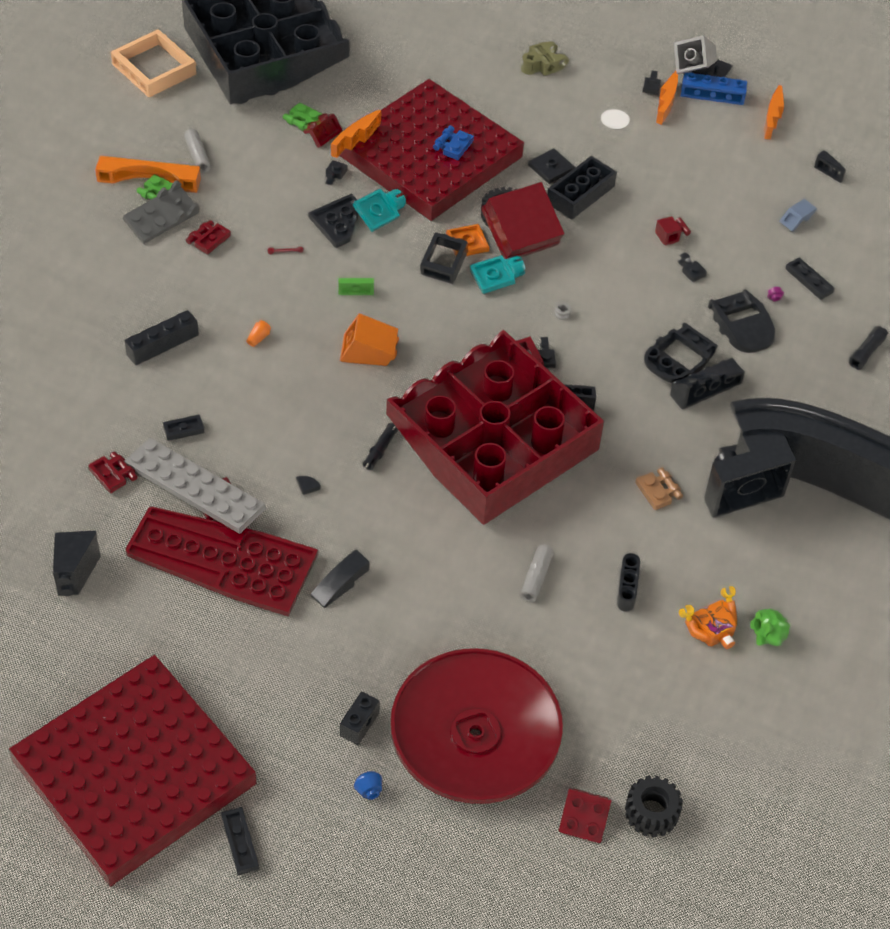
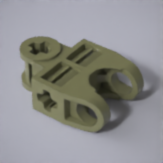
(543, 59)

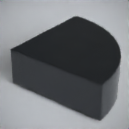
(307, 484)

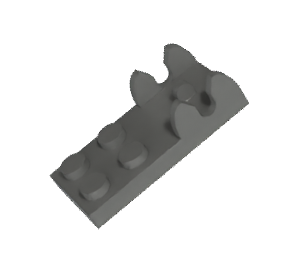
(161, 213)

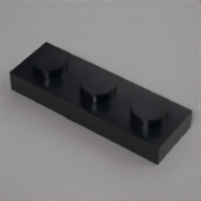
(810, 278)
(239, 841)

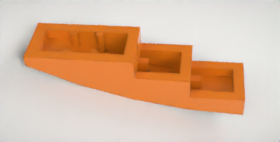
(667, 98)
(774, 112)
(356, 132)

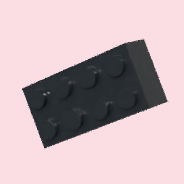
(581, 187)

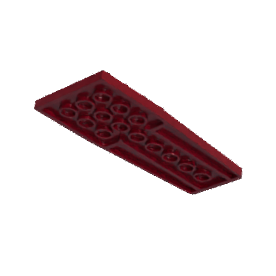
(240, 566)

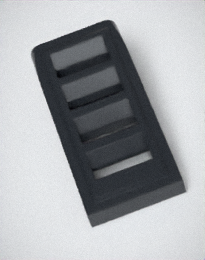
(826, 163)

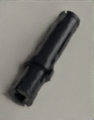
(377, 451)

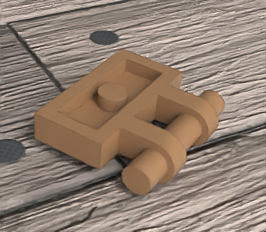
(654, 491)

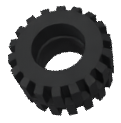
(654, 790)

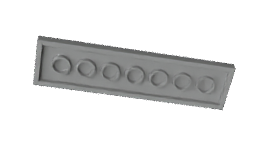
(195, 485)

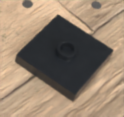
(551, 165)

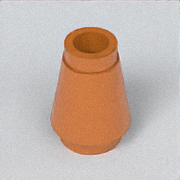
(259, 332)

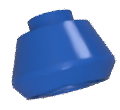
(369, 785)

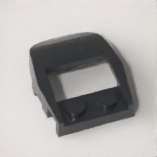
(748, 333)
(667, 367)

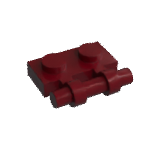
(211, 239)
(108, 475)

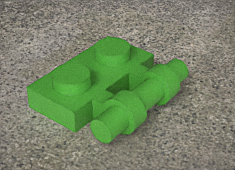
(301, 116)
(153, 186)

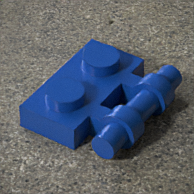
(458, 142)

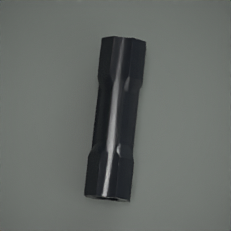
(862, 354)

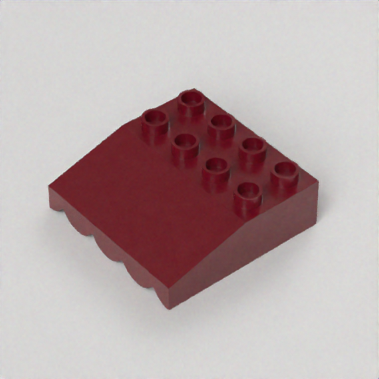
(495, 426)

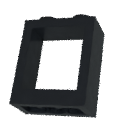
(439, 271)

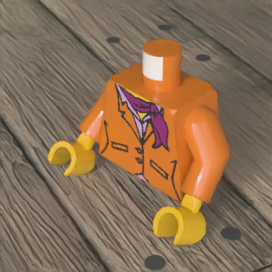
(714, 622)

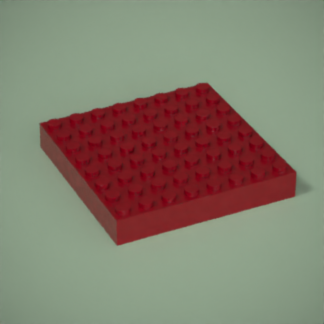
(403, 153)
(132, 768)

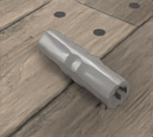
(197, 150)
(536, 573)

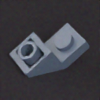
(797, 213)

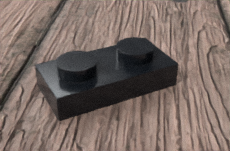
(183, 427)

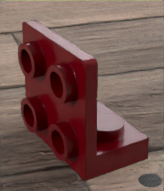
(585, 815)

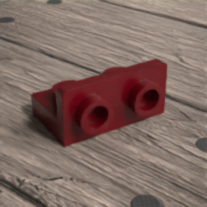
(323, 129)

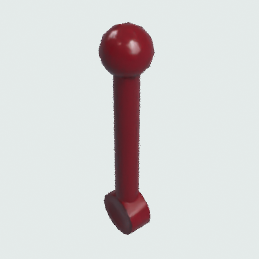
(300, 249)

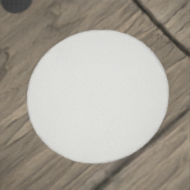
(615, 119)

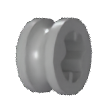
(562, 315)

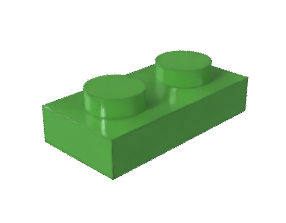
(355, 286)

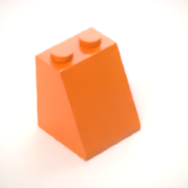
(369, 342)

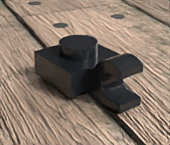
(652, 84)
(334, 171)
(692, 270)
(547, 354)

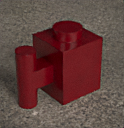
(670, 230)

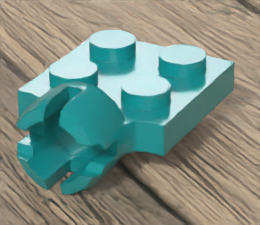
(379, 208)
(497, 272)

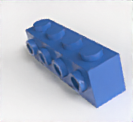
(713, 88)

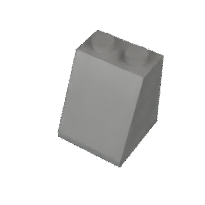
(694, 54)

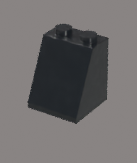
(74, 560)

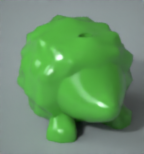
(770, 627)

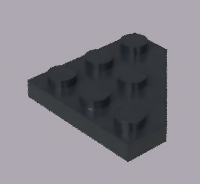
(336, 220)

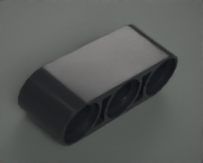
(628, 573)

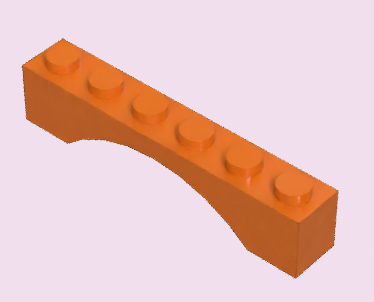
(117, 169)

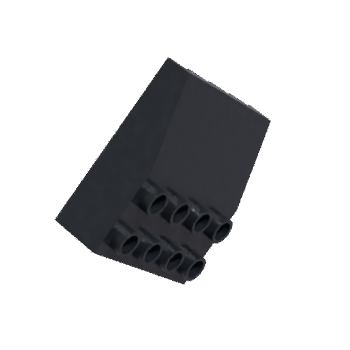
(263, 44)

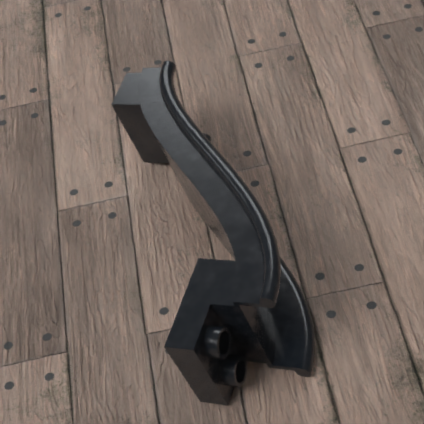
(801, 443)

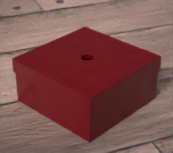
(523, 221)

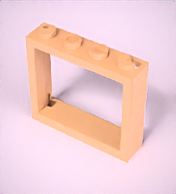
(162, 82)

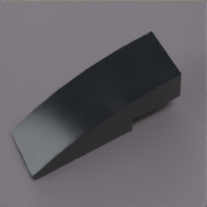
(341, 578)

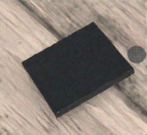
(717, 69)

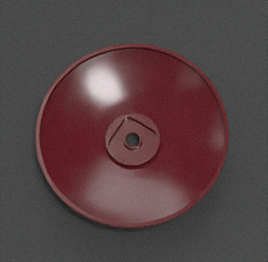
(482, 692)

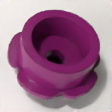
(775, 294)

